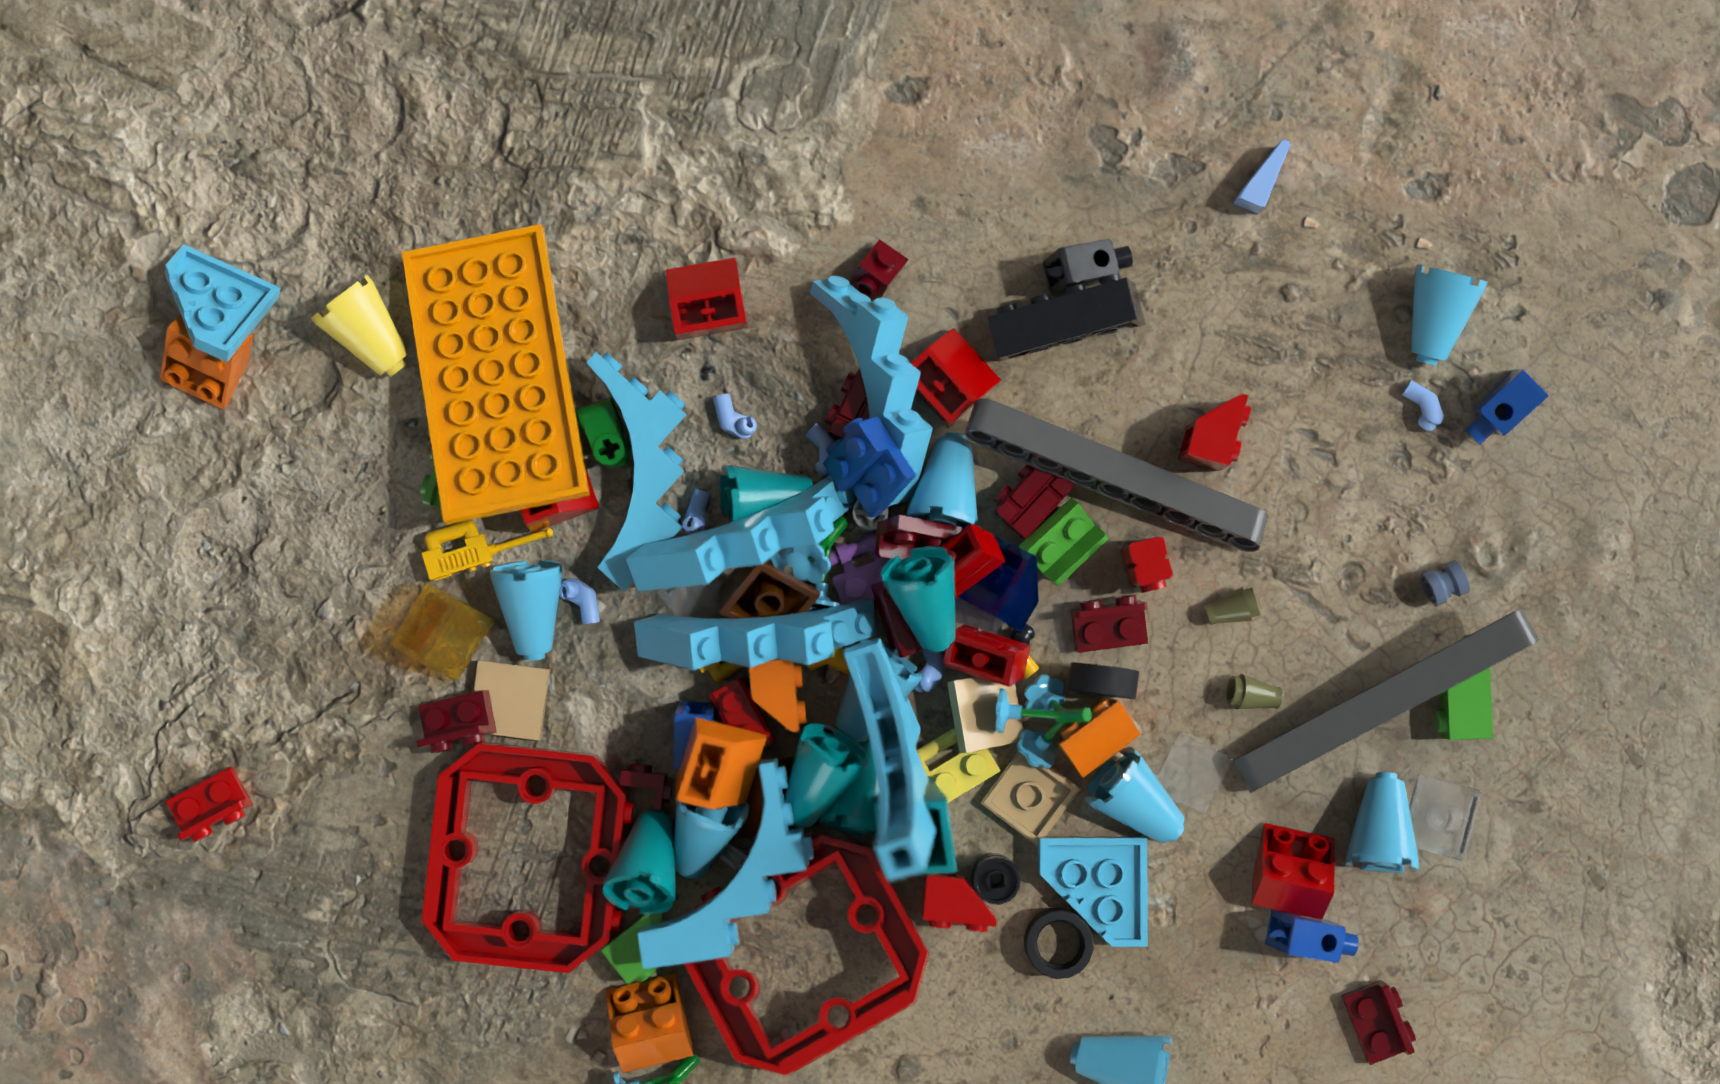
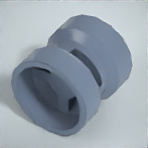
(1442, 584)

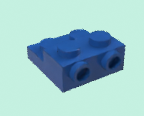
(869, 465)

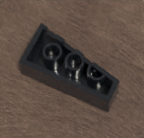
(1066, 317)

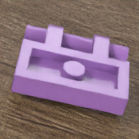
(856, 582)

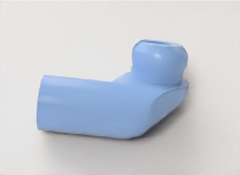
(1428, 403)
(731, 421)
(822, 440)
(695, 518)
(583, 596)
(932, 671)

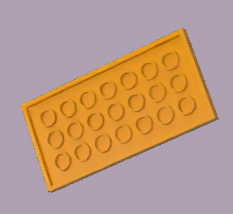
(494, 374)

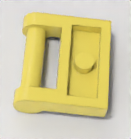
(959, 772)

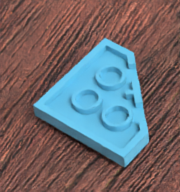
(217, 300)
(1101, 882)

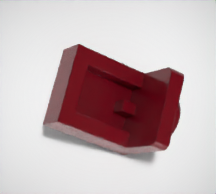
(878, 270)
(642, 776)

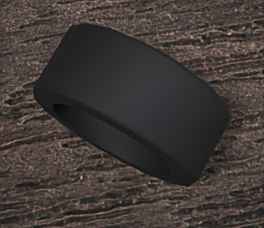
(1103, 680)
(1085, 951)

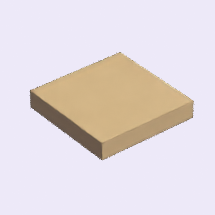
(516, 697)
(975, 715)
(1030, 797)

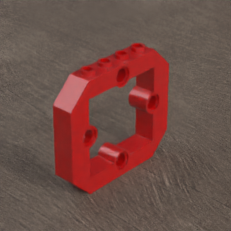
(893, 927)
(495, 942)

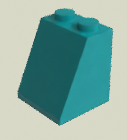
(942, 851)

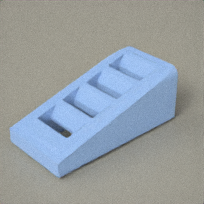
(1259, 187)

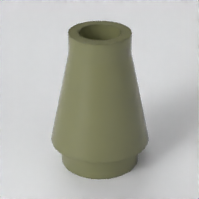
(1233, 607)
(1251, 693)

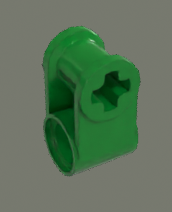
(602, 427)

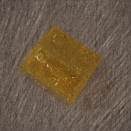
(442, 631)

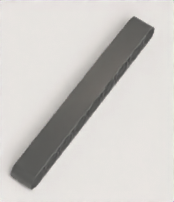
(1116, 475)
(1386, 700)

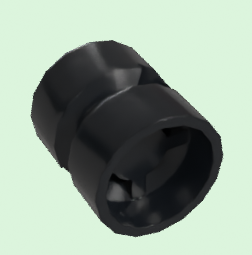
(995, 878)

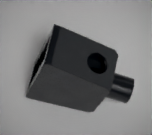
(1084, 264)

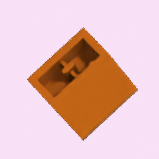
(198, 371)
(775, 690)
(1094, 742)
(718, 765)
(648, 1023)

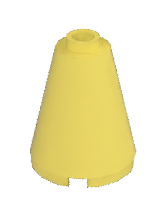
(364, 327)

